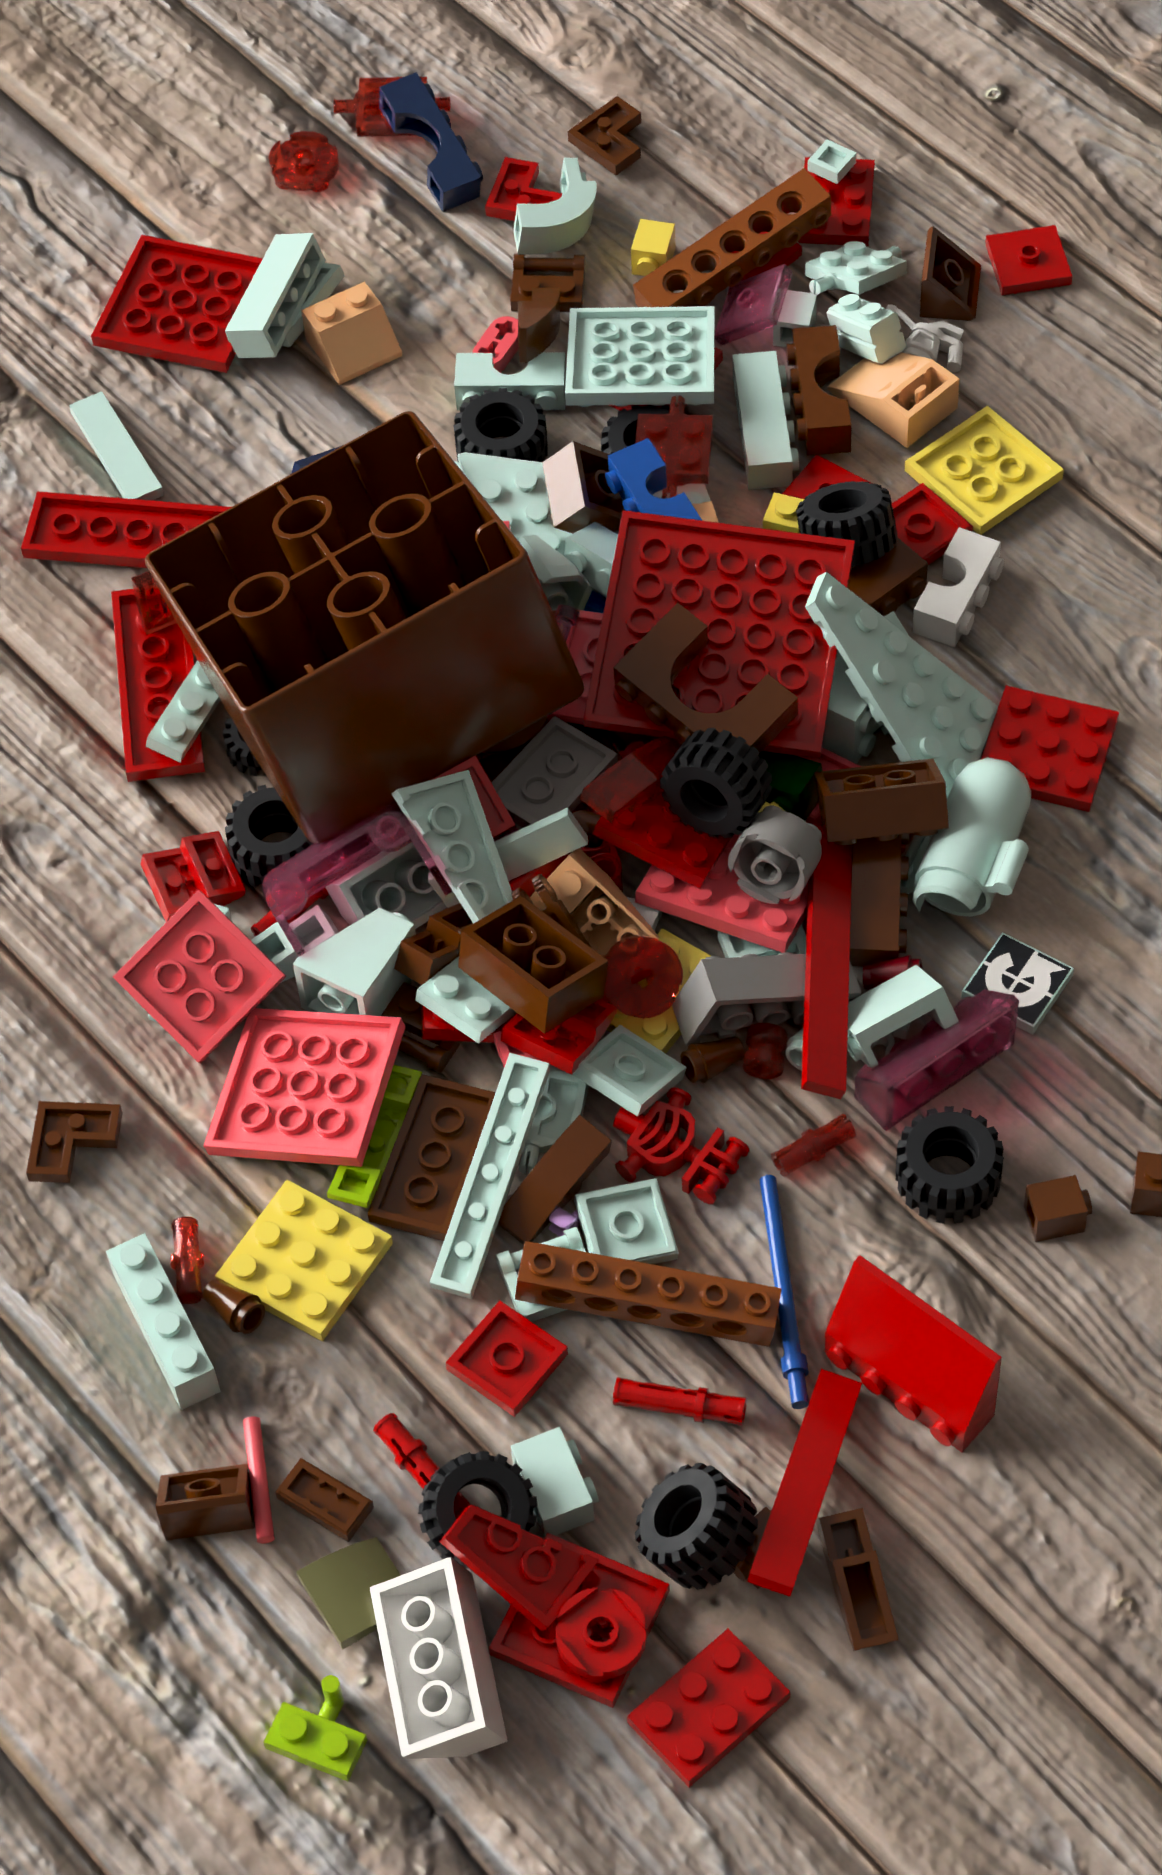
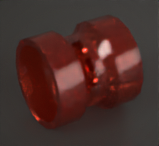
(765, 1051)

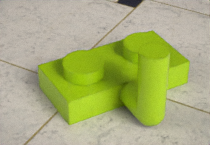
(317, 1738)

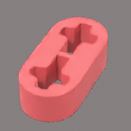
(504, 348)

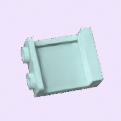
(892, 1007)

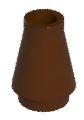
(711, 1058)
(236, 1307)

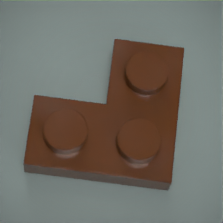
(603, 135)
(64, 1127)

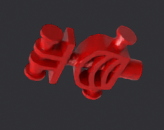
(652, 1147)

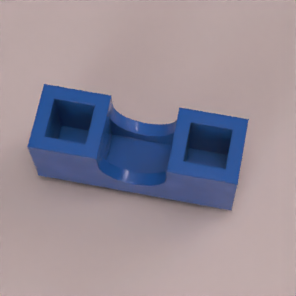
(640, 473)

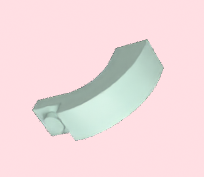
(558, 223)

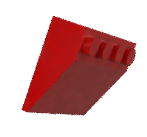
(913, 1356)

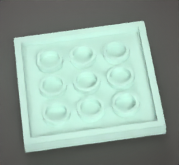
(640, 356)

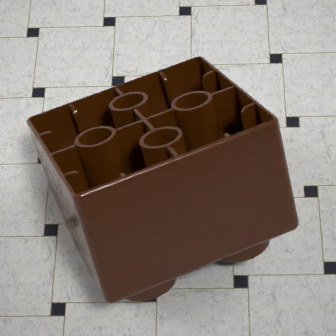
(368, 625)

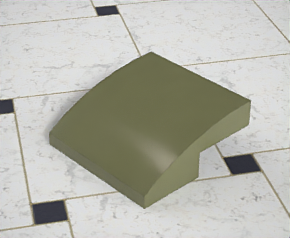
(341, 1588)

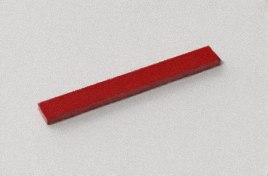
(827, 972)

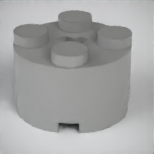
(775, 855)

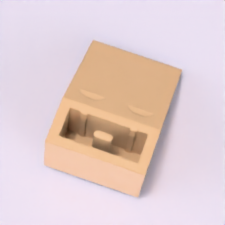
(901, 395)
(595, 903)

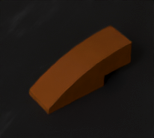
(538, 322)
(434, 948)
(554, 1180)
(857, 1579)

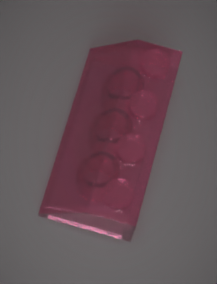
(937, 1057)

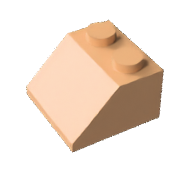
(350, 333)

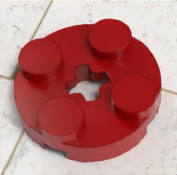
(600, 1659)

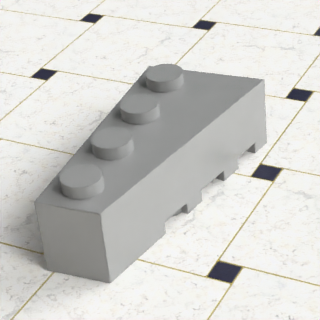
(744, 992)

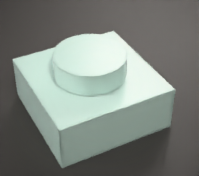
(832, 161)

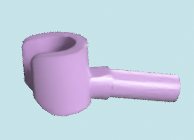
(562, 1221)

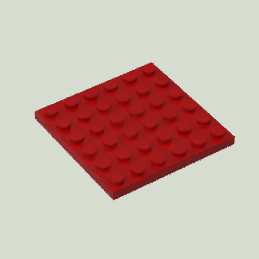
(750, 595)

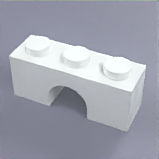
(948, 611)

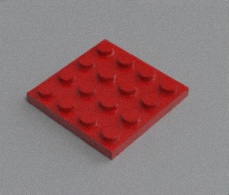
(176, 303)

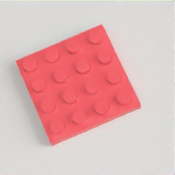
(725, 905)
(305, 1087)

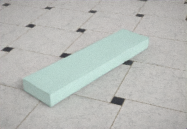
(115, 448)
(532, 847)

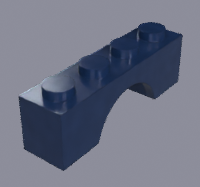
(412, 110)

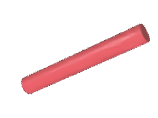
(258, 1480)

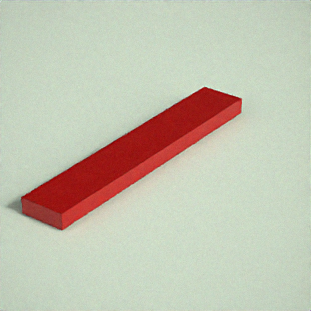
(804, 1483)

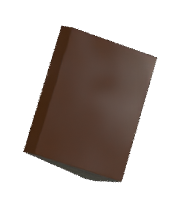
(948, 280)
(205, 1502)

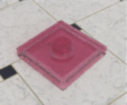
(753, 304)

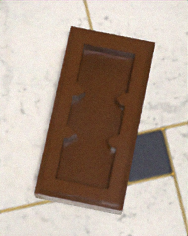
(324, 1499)

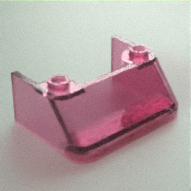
(323, 863)

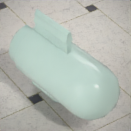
(981, 848)

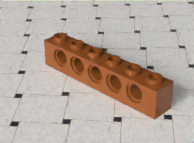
(739, 233)
(647, 1293)

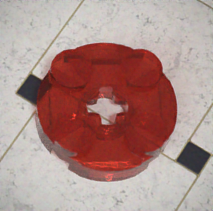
(314, 175)
(661, 984)

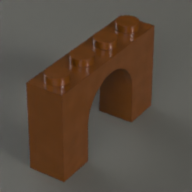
(658, 658)

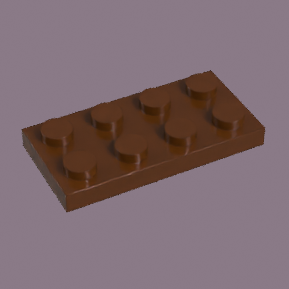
(431, 1157)

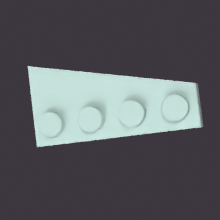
(459, 840)

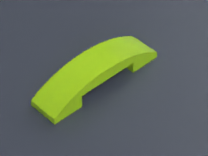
(359, 1184)

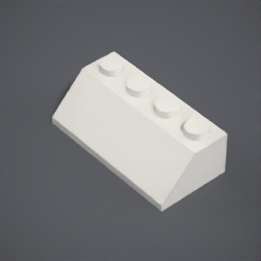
(438, 1662)

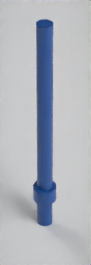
(793, 1362)

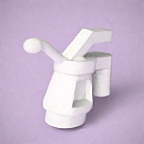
(929, 338)

